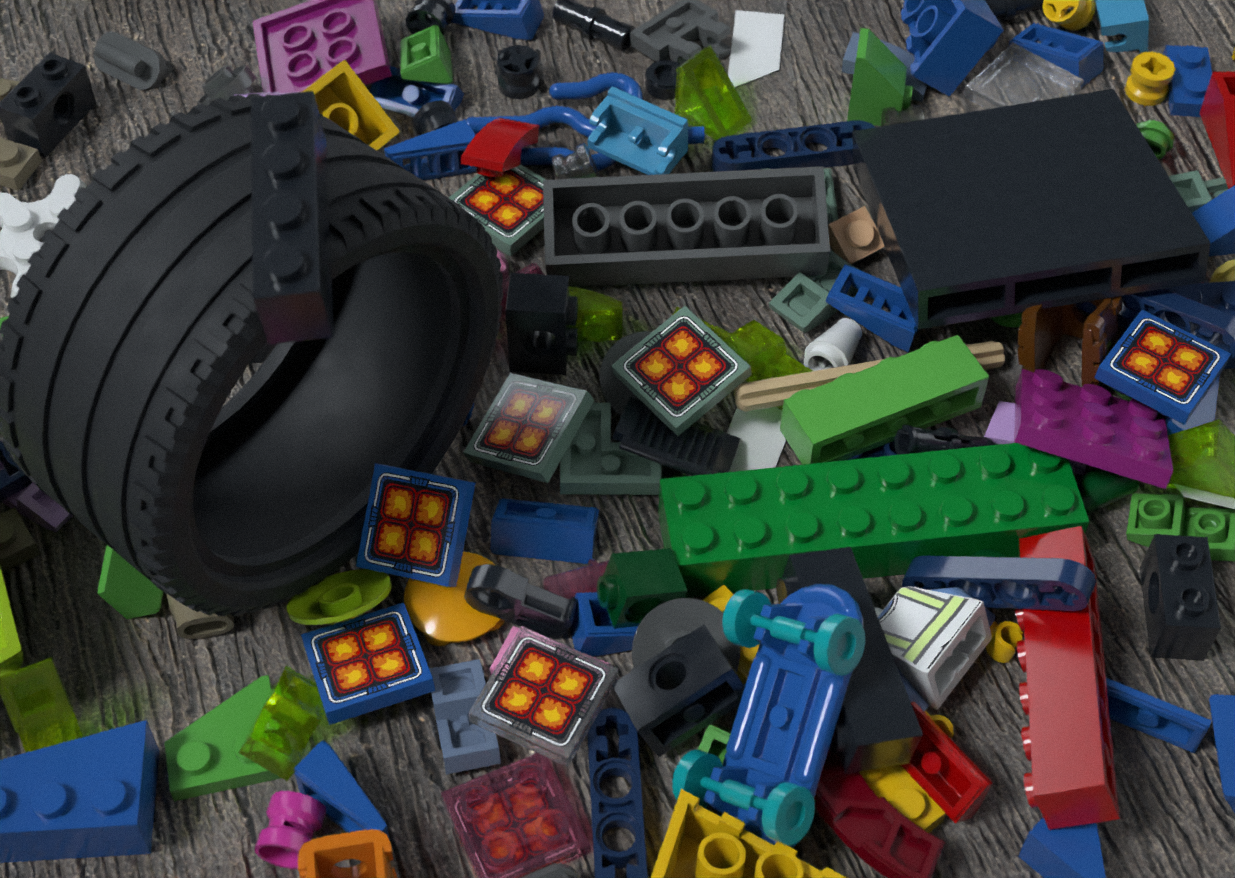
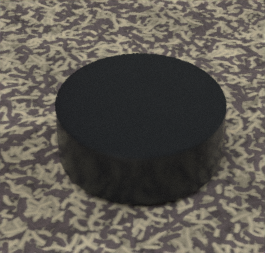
(661, 79)

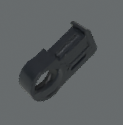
(512, 599)

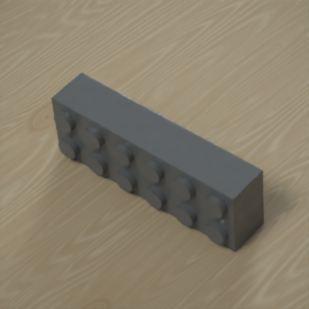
(687, 226)

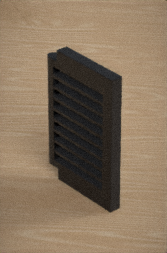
(693, 452)

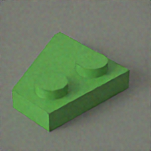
(206, 753)

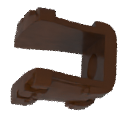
(1045, 326)

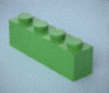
(873, 404)

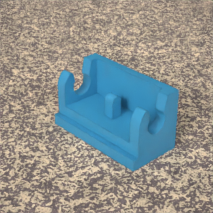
(1125, 18)
(638, 133)

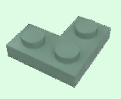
(599, 467)

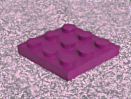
(316, 36)
(1092, 427)

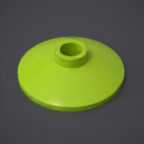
(340, 597)

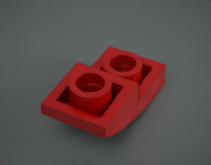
(499, 146)

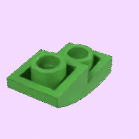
(1169, 516)

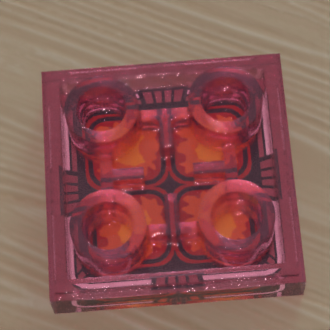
(515, 820)

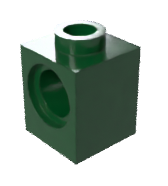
(637, 584)

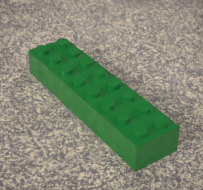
(886, 508)

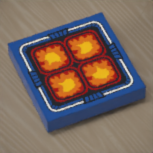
(1162, 366)
(415, 525)
(367, 663)

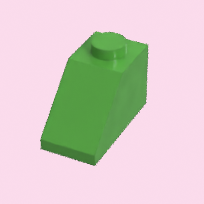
(877, 81)

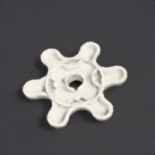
(25, 224)

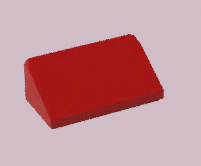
(946, 771)

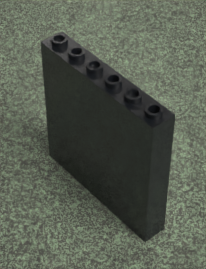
(1025, 209)

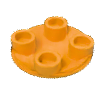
(443, 611)

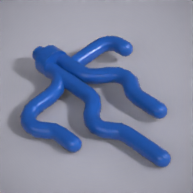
(575, 119)

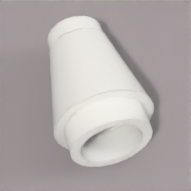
(834, 346)

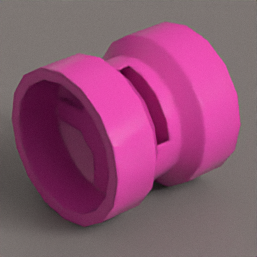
(291, 824)

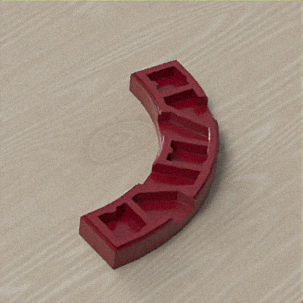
(873, 825)

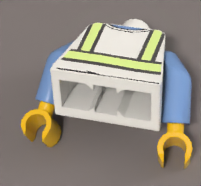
(938, 639)

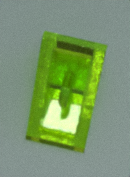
(709, 97)
(1204, 458)

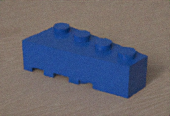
(948, 39)
(80, 797)

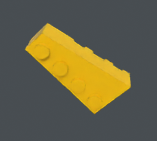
(720, 847)

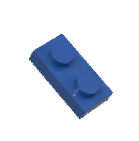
(1189, 79)

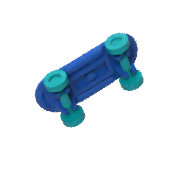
(784, 712)

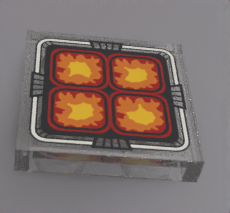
(544, 696)

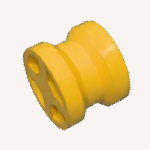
(1074, 20)
(1149, 78)

